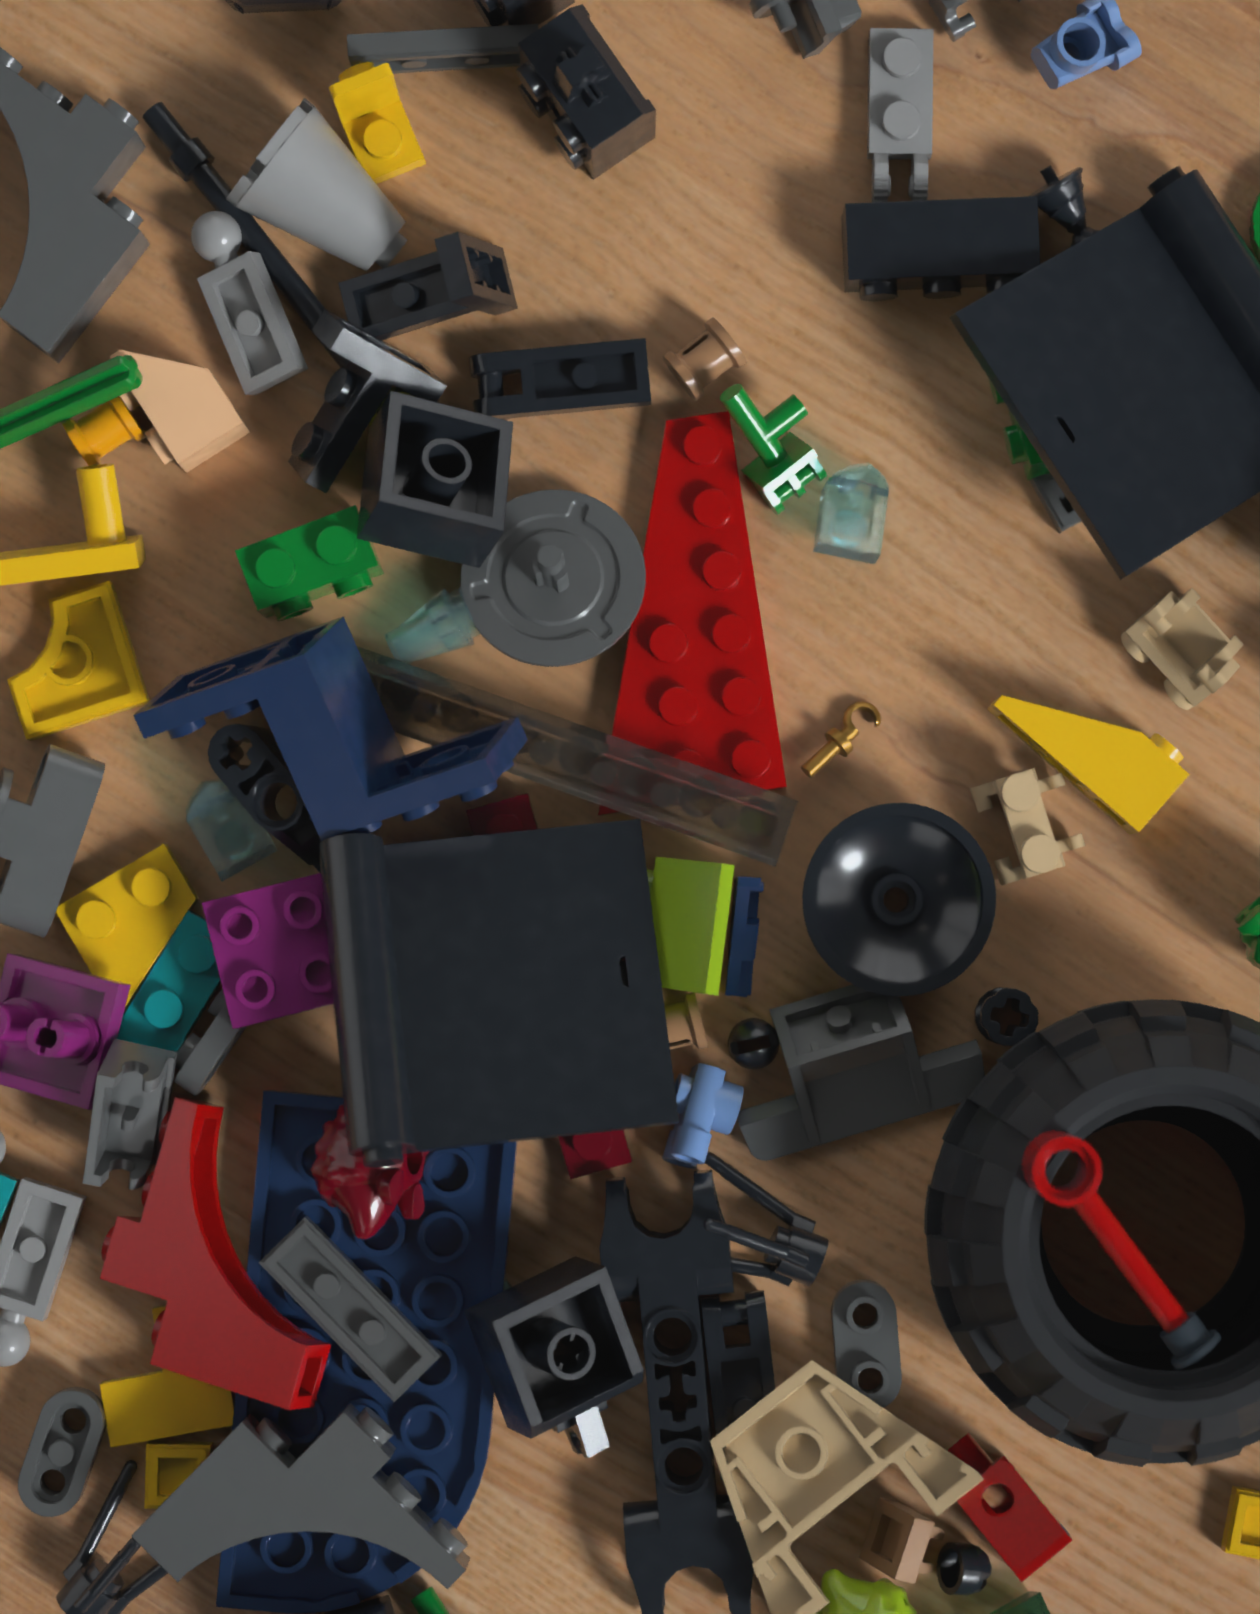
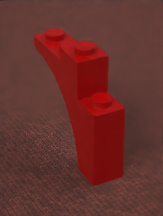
(180, 1251)

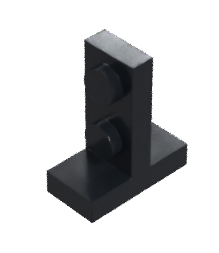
(431, 288)
(354, 397)

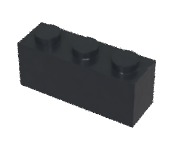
(938, 245)

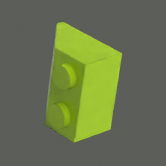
(690, 921)

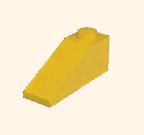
(1106, 762)

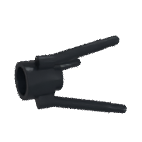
(791, 1252)
(98, 1585)

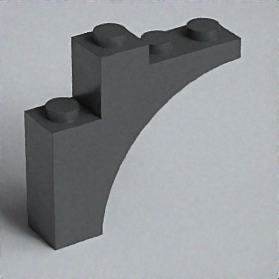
(74, 240)
(334, 1486)

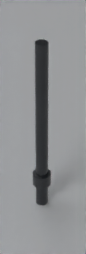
(194, 163)

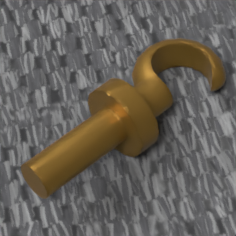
(839, 741)

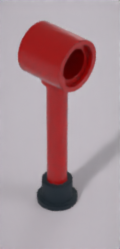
(1181, 1330)

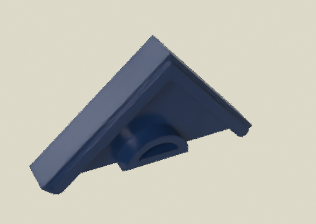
(743, 936)

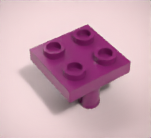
(271, 950)
(56, 1028)

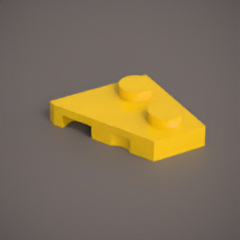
(129, 917)

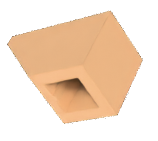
(186, 409)

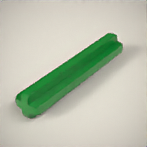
(68, 398)

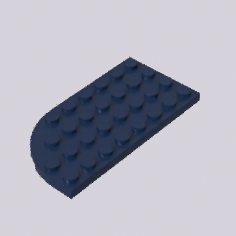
(431, 1274)

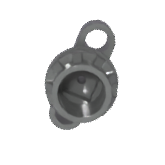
(44, 836)

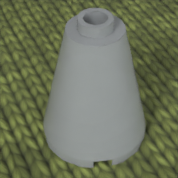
(320, 193)

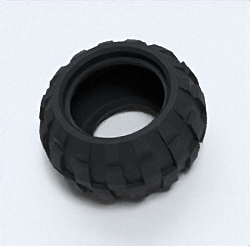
(1016, 1325)

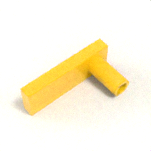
(106, 543)

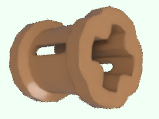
(704, 359)
(685, 1024)

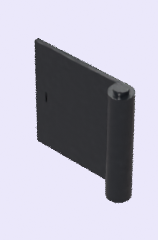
(1136, 369)
(492, 989)

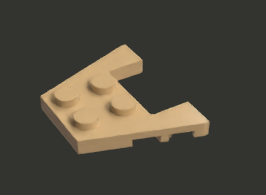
(804, 1457)

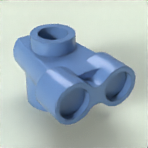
(1092, 39)
(703, 1105)

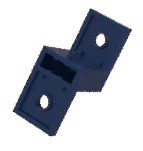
(334, 731)

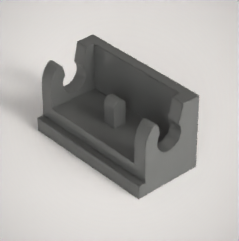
(127, 1112)

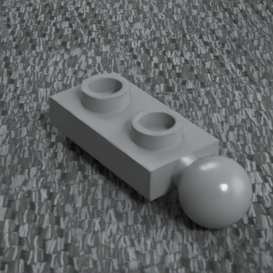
(245, 306)
(33, 1259)

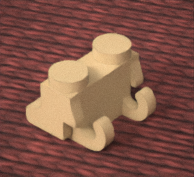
(1184, 648)
(1027, 824)

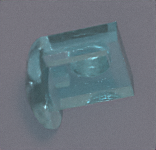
(853, 514)
(226, 829)

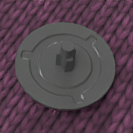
(557, 580)

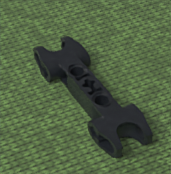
(668, 1275)

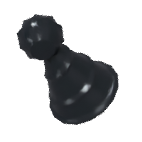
(1064, 201)

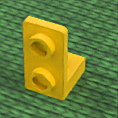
(376, 121)

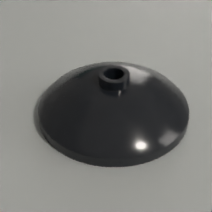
(945, 888)

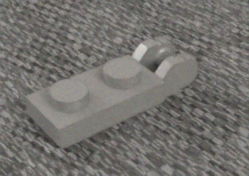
(900, 107)

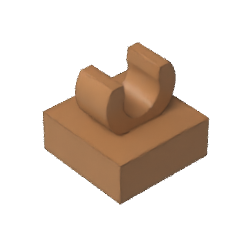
(899, 1541)

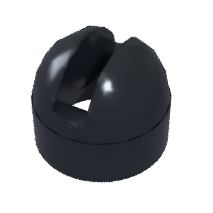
(748, 1030)
(962, 1568)

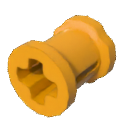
(103, 430)

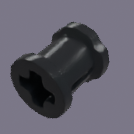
(1020, 1003)

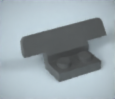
(853, 1072)

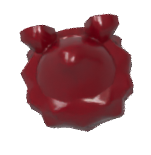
(363, 1192)

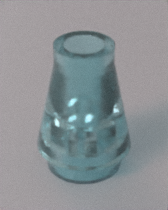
(434, 629)

